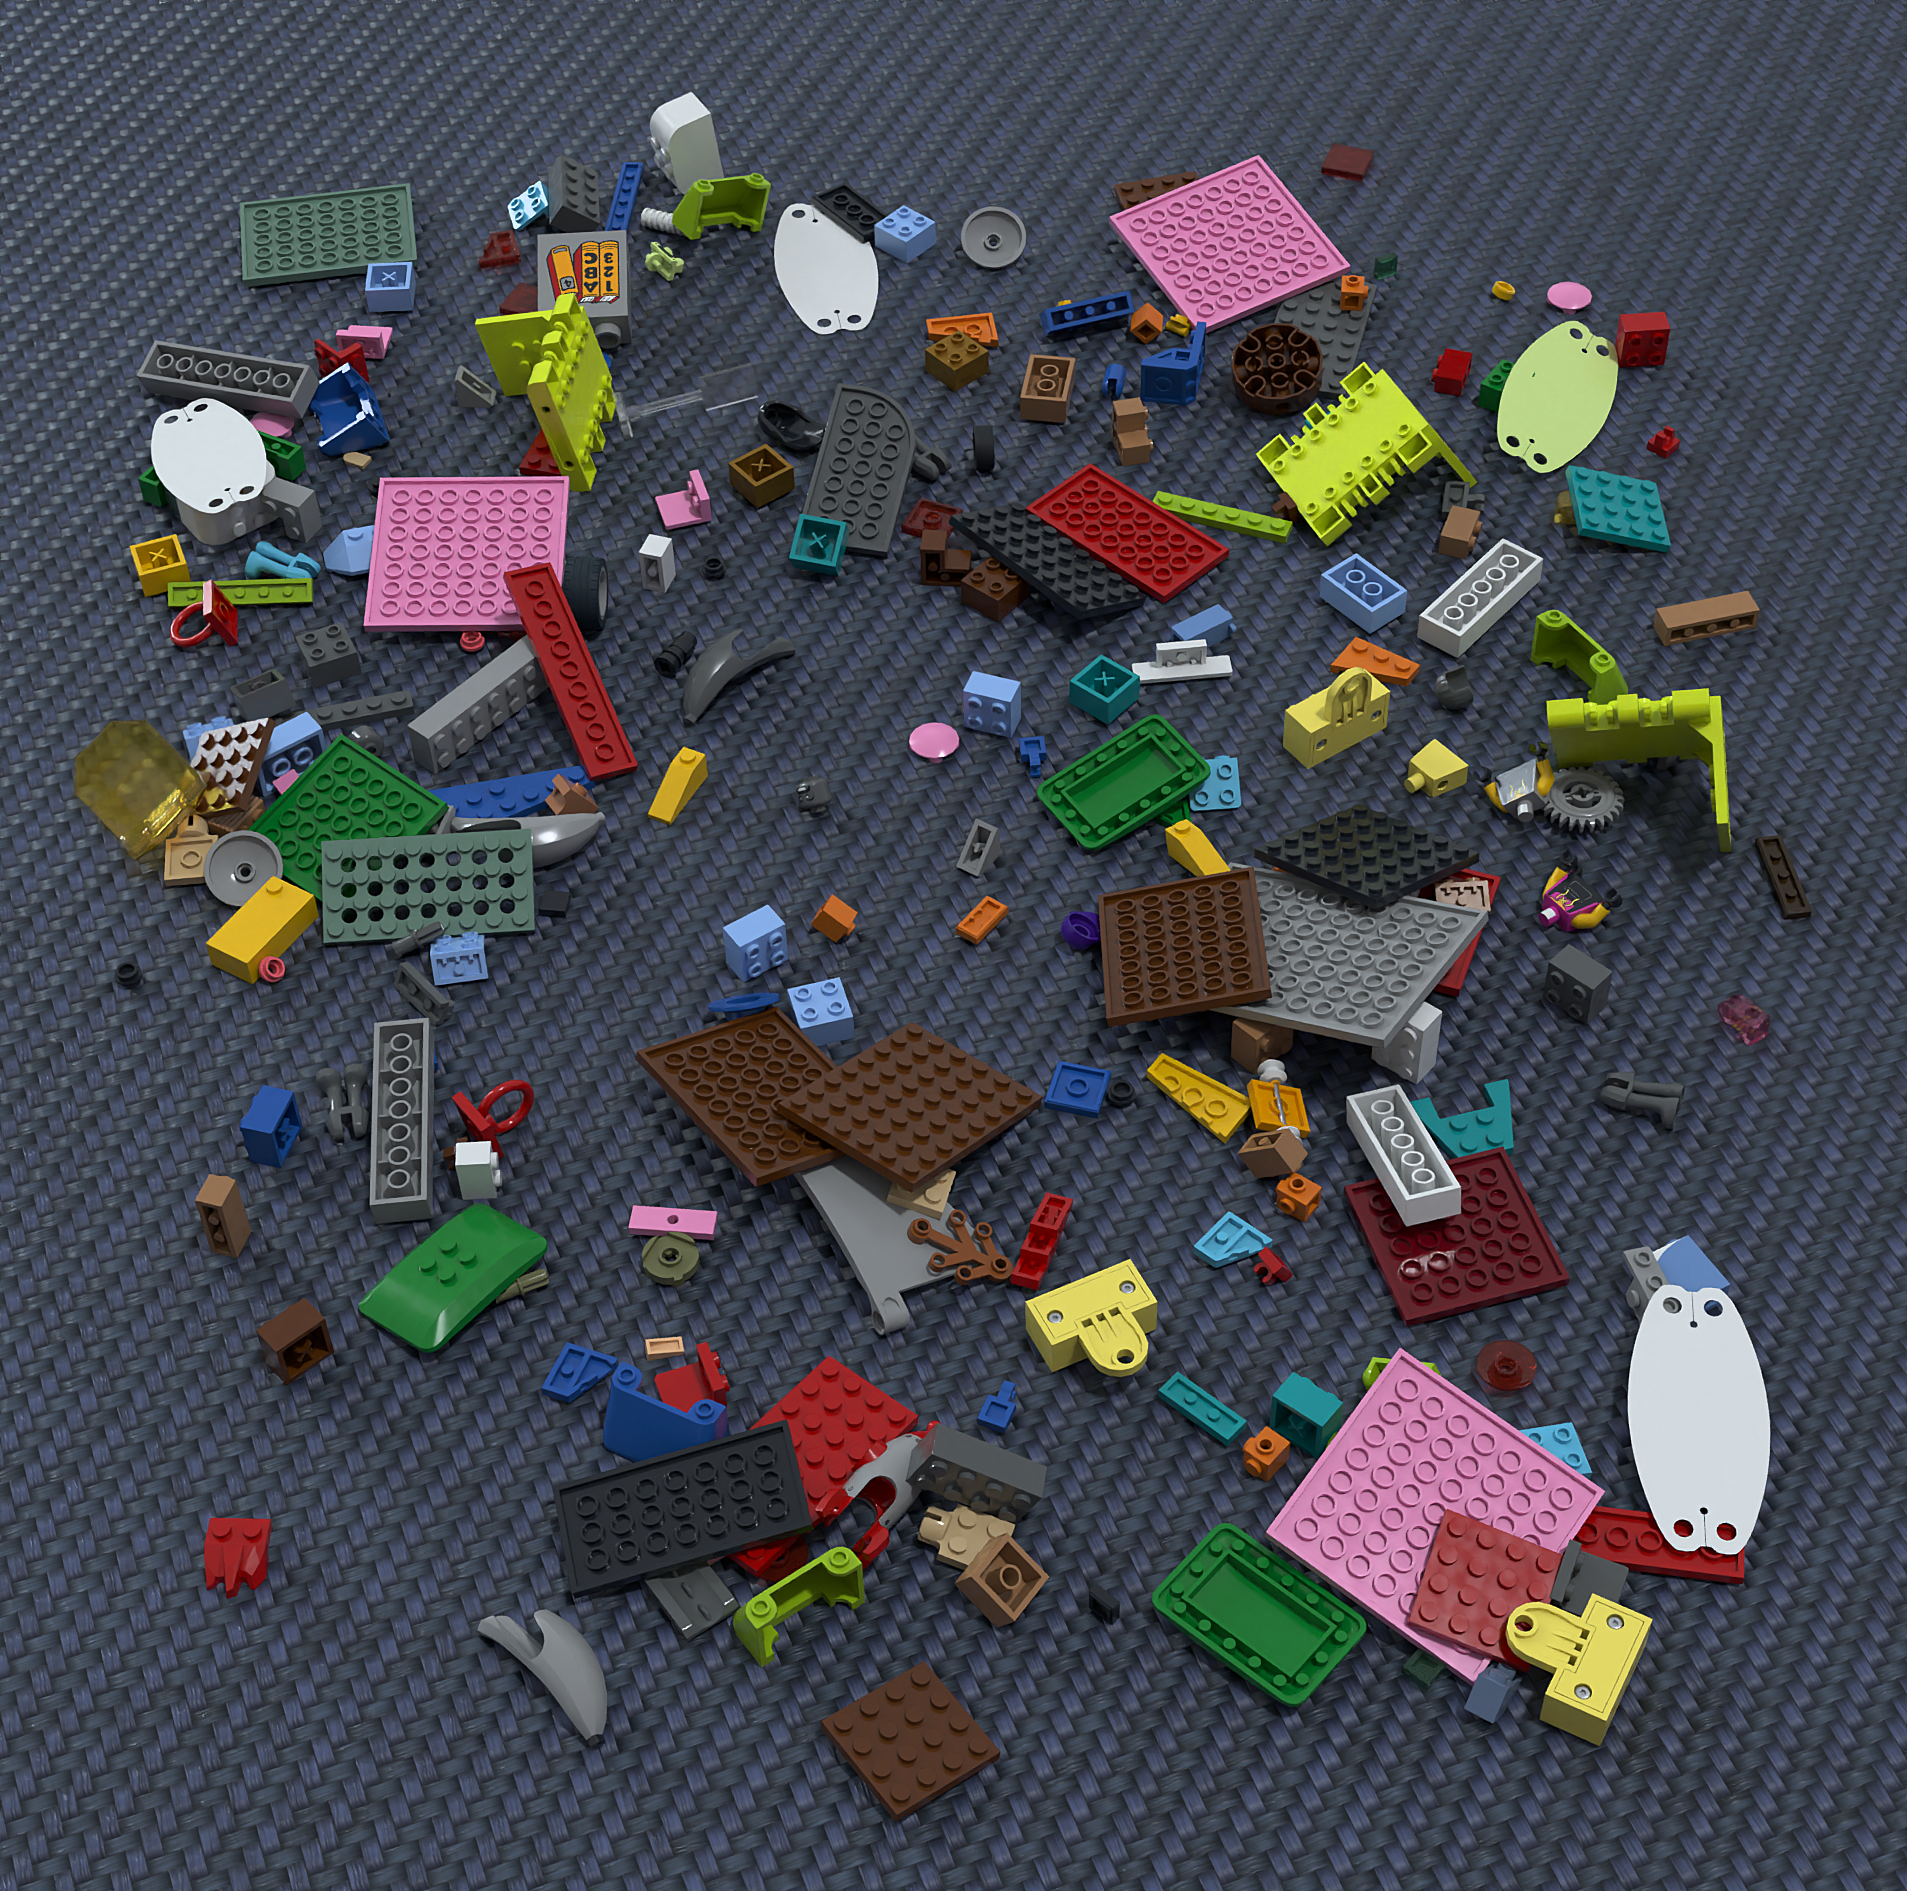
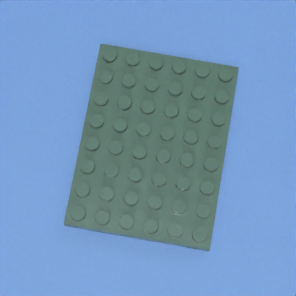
(326, 234)

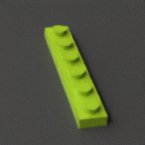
(1225, 517)
(245, 592)

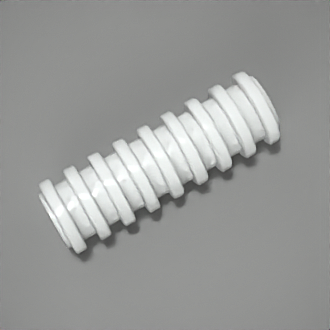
(659, 220)

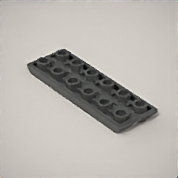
(692, 1598)

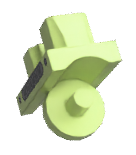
(662, 261)

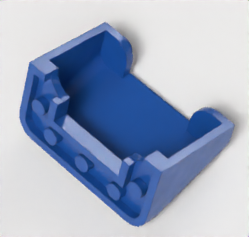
(347, 413)
(646, 1428)

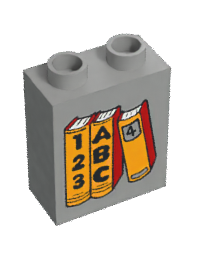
(597, 272)

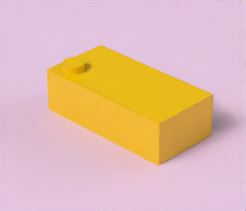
(262, 928)

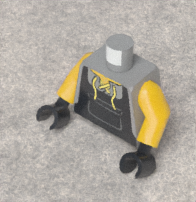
(1523, 787)

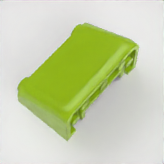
(722, 202)
(1564, 643)
(833, 1576)

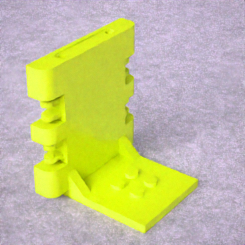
(564, 375)
(1354, 452)
(1639, 729)

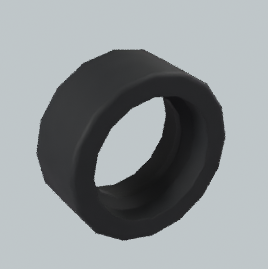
(983, 447)

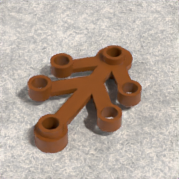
(963, 1250)

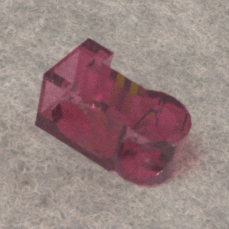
(1745, 1017)

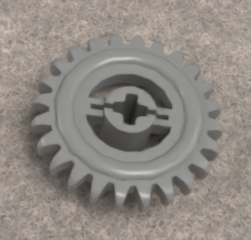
(1577, 805)

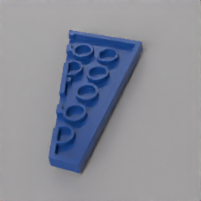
(508, 796)

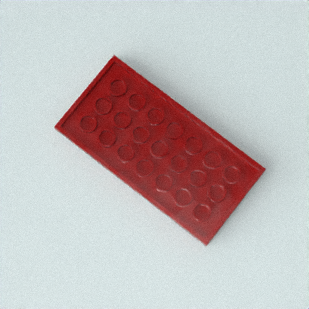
(1128, 532)
(832, 1425)

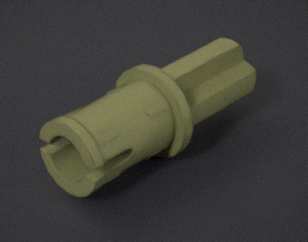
(524, 1284)

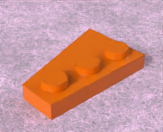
(976, 326)
(1377, 661)

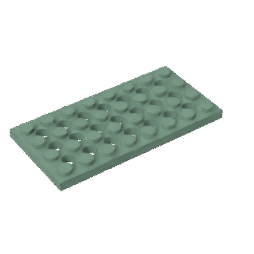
(414, 849)

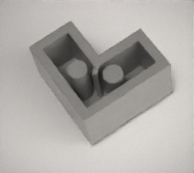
(295, 505)

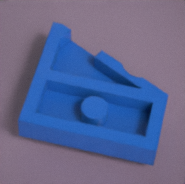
(576, 1372)

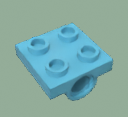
(1563, 1443)

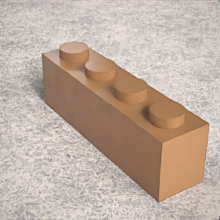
(1706, 618)

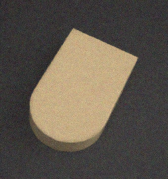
(357, 460)

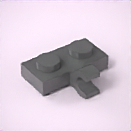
(1458, 495)

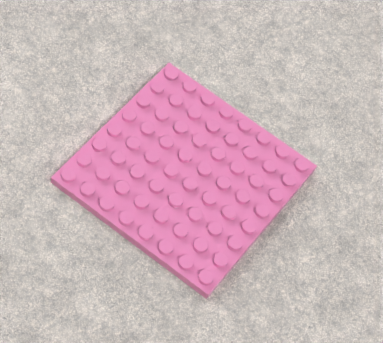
(1229, 244)
(450, 541)
(1392, 1472)

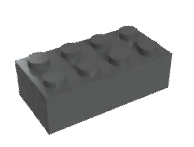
(573, 196)
(976, 1473)

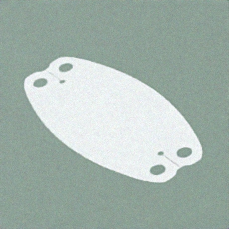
(824, 270)
(208, 455)
(1699, 1419)

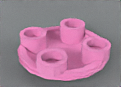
(1569, 296)
(273, 424)
(934, 741)

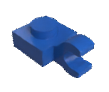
(1033, 751)
(999, 1410)

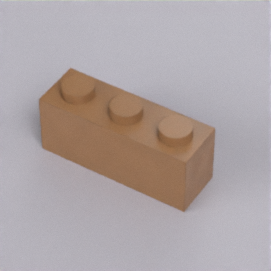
(223, 1215)

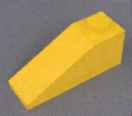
(679, 785)
(1193, 850)

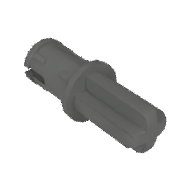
(418, 938)

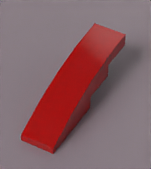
(1041, 1241)

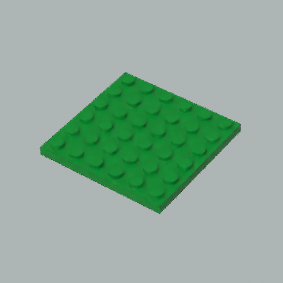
(344, 798)

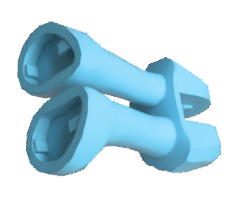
(265, 555)

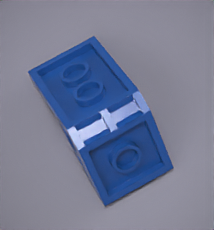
(1175, 373)

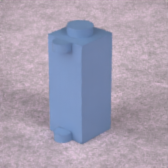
(1212, 625)

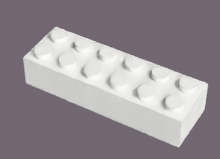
(1479, 598)
(1403, 1155)

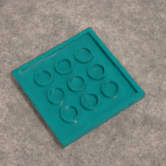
(1617, 508)

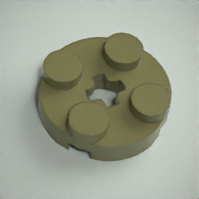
(674, 1272)

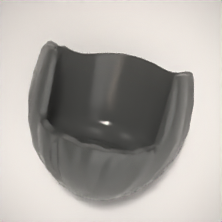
(1453, 689)

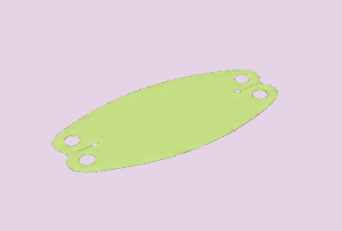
(1563, 401)

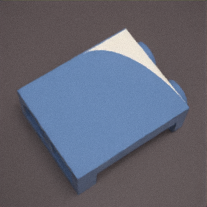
(1690, 1268)

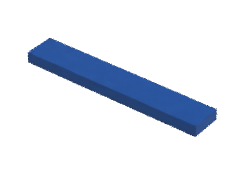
(625, 196)

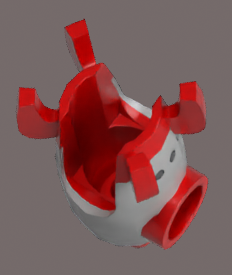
(882, 1484)

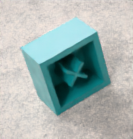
(819, 544)
(1104, 689)
(1305, 1414)

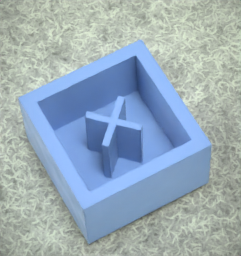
(905, 234)
(390, 286)
(992, 704)
(755, 943)
(822, 1011)

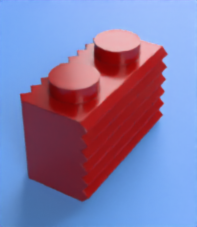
(1452, 371)

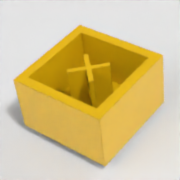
(159, 564)

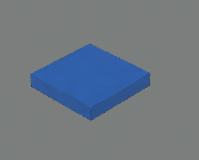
(1077, 1089)

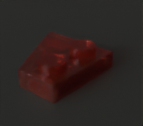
(500, 250)

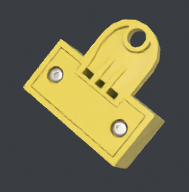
(1336, 717)
(1095, 1320)
(1588, 1658)

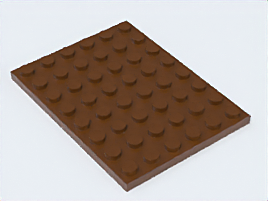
(1182, 947)
(732, 1089)
(910, 1106)

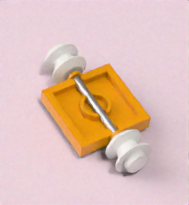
(1277, 1105)

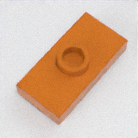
(981, 920)

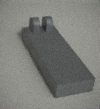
(423, 994)

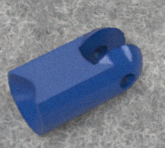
(1114, 379)

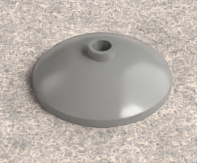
(997, 226)
(234, 854)

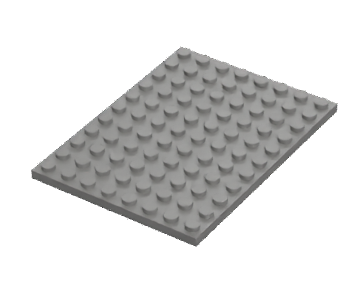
(1349, 965)

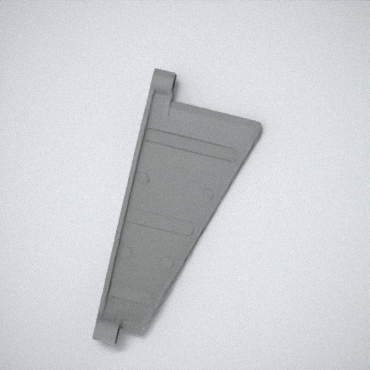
(876, 1235)

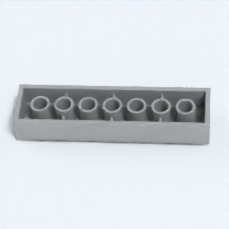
(228, 378)
(476, 707)
(402, 1121)

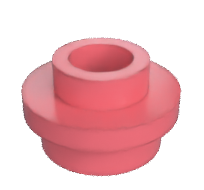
(472, 641)
(277, 966)

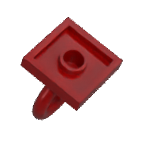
(218, 613)
(479, 1120)

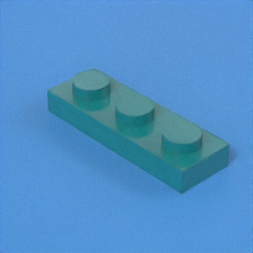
(1202, 1408)

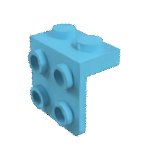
(529, 205)
(1221, 789)

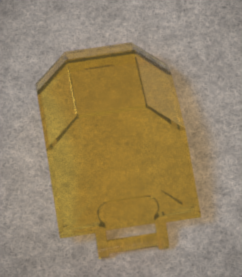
(137, 784)

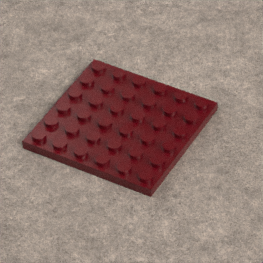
(1466, 1259)

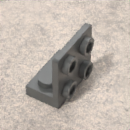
(1583, 1575)

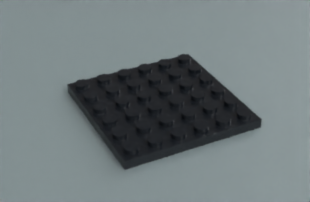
(1367, 855)

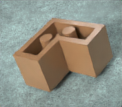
(1131, 432)

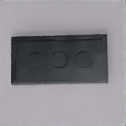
(850, 210)

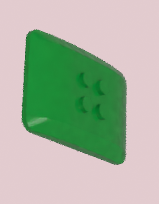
(1124, 783)
(452, 1276)
(1258, 1615)

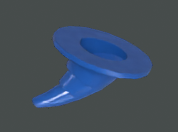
(743, 1005)

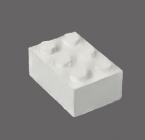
(1414, 1047)

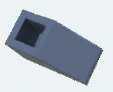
(1493, 1691)

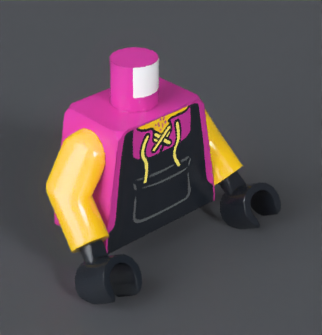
(1572, 901)

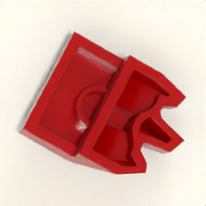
(236, 1553)

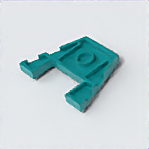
(1473, 1130)

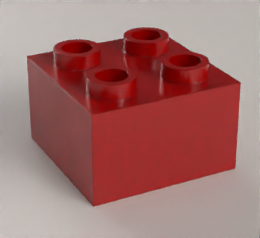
(1642, 339)

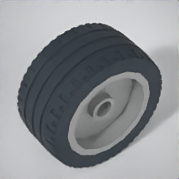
(587, 590)

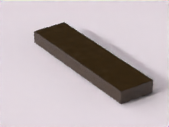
(1783, 877)

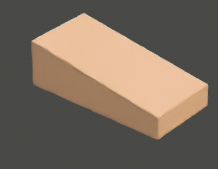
(663, 1348)

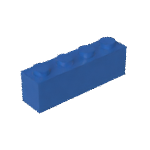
(1086, 313)

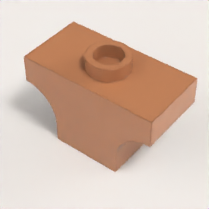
(570, 798)

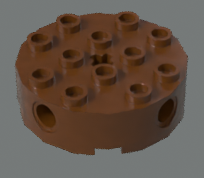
(1277, 369)

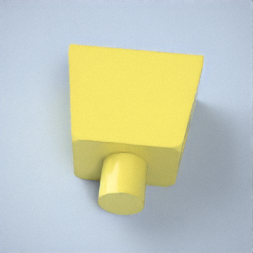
(1435, 770)

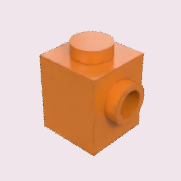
(1353, 293)
(1146, 323)
(834, 919)
(1298, 1196)
(1265, 1454)

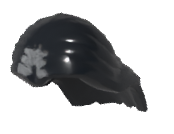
(790, 425)

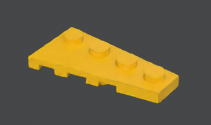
(1202, 1097)

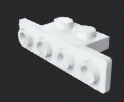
(1182, 662)

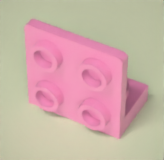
(372, 338)
(685, 506)

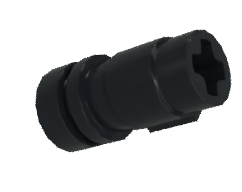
(672, 658)

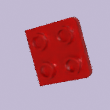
(331, 360)
(694, 1382)

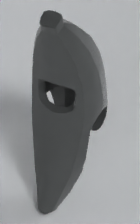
(720, 666)

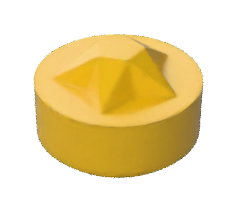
(1503, 290)

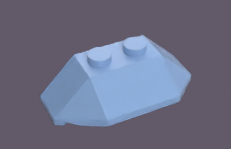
(350, 551)

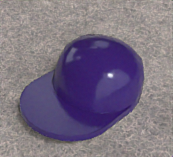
(1081, 930)

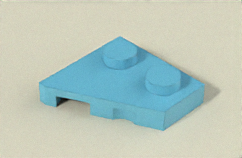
(1230, 1241)

